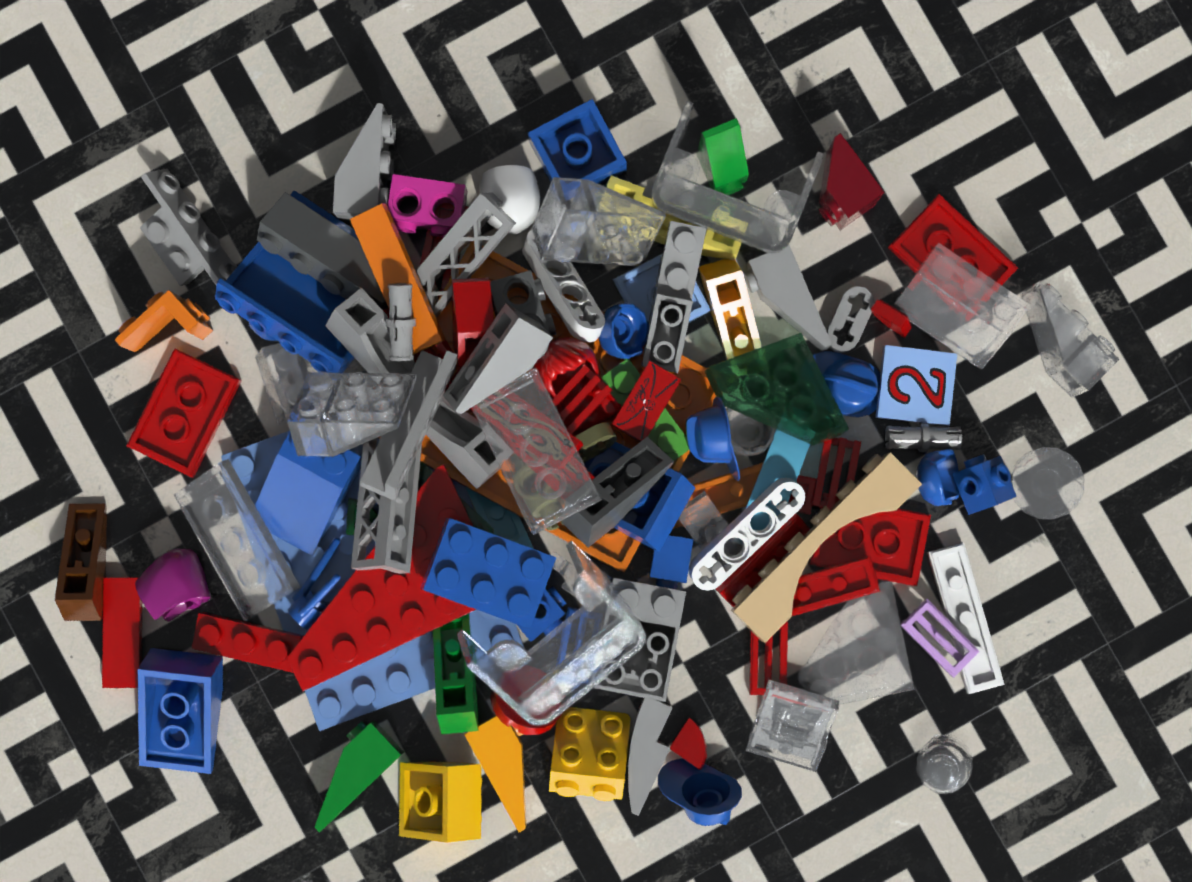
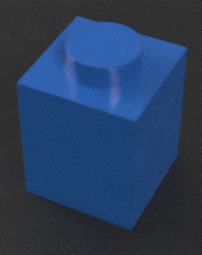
(671, 562)

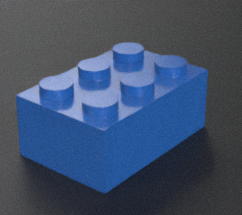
(488, 573)

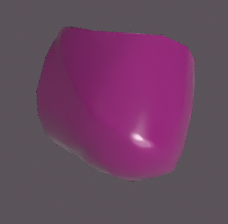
(173, 584)

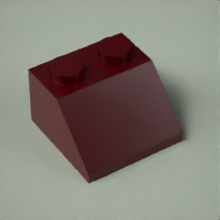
(846, 186)

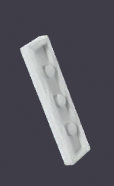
(964, 610)

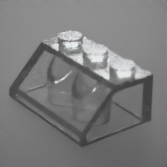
(960, 306)

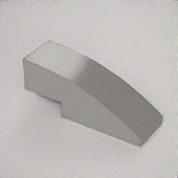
(646, 751)

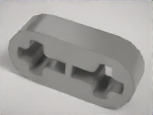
(857, 323)

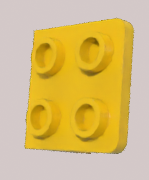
(590, 754)

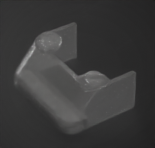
(681, 197)
(569, 658)

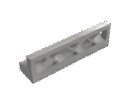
(459, 236)
(399, 447)
(393, 526)

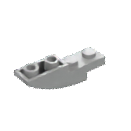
(673, 295)

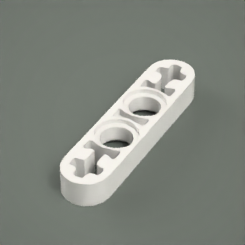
(569, 283)
(742, 529)

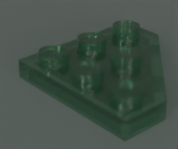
(780, 389)

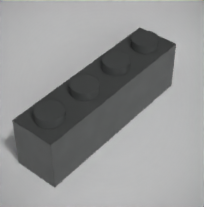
(318, 249)

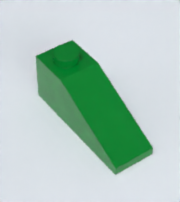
(723, 157)
(454, 680)
(358, 767)

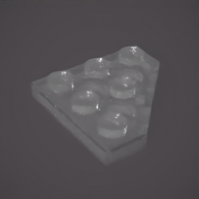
(860, 652)

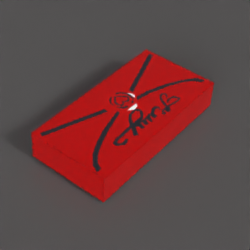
(646, 402)

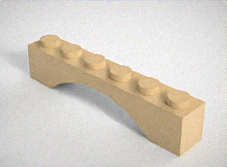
(770, 601)

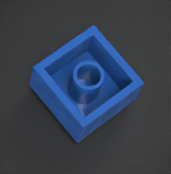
(578, 146)

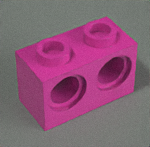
(429, 196)

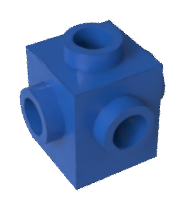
(984, 483)
(553, 602)

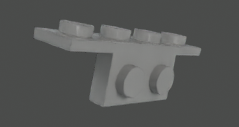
(181, 233)

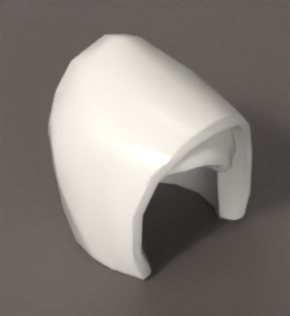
(517, 190)

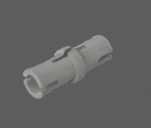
(400, 322)
(923, 437)

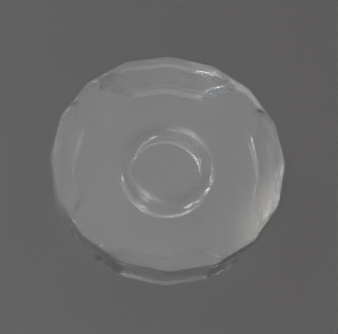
(1047, 483)

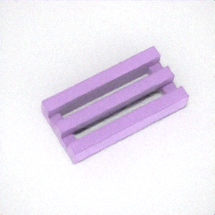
(916, 615)

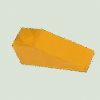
(730, 307)
(502, 759)

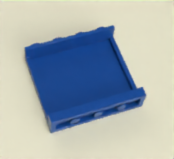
(287, 303)

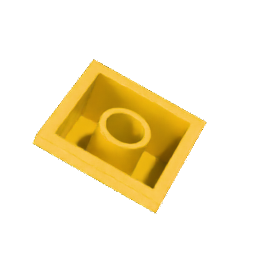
(440, 801)

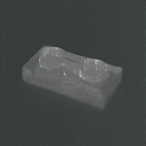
(705, 523)

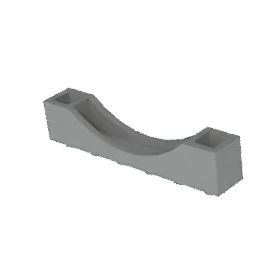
(363, 332)

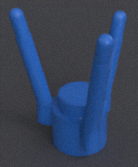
(309, 606)

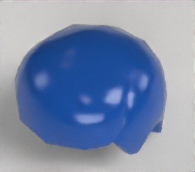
(624, 331)
(937, 479)

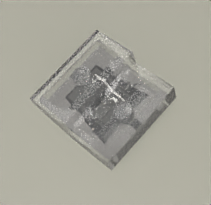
(792, 725)

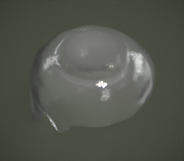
(748, 435)
(944, 764)

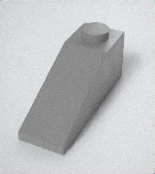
(785, 291)
(501, 356)

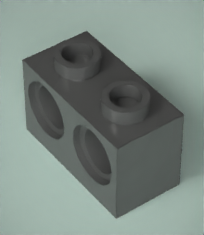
(531, 307)

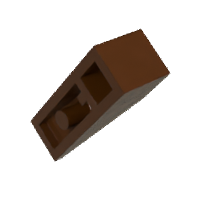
(83, 563)

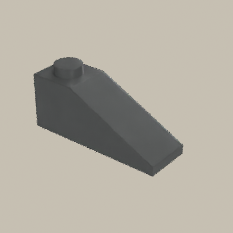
(620, 490)

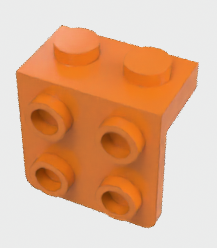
(160, 311)

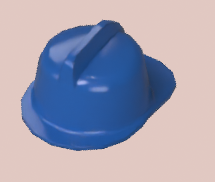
(851, 382)
(711, 438)
(703, 793)

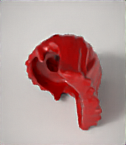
(559, 365)

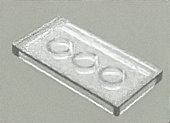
(535, 452)
(236, 540)

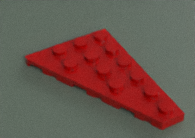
(382, 607)

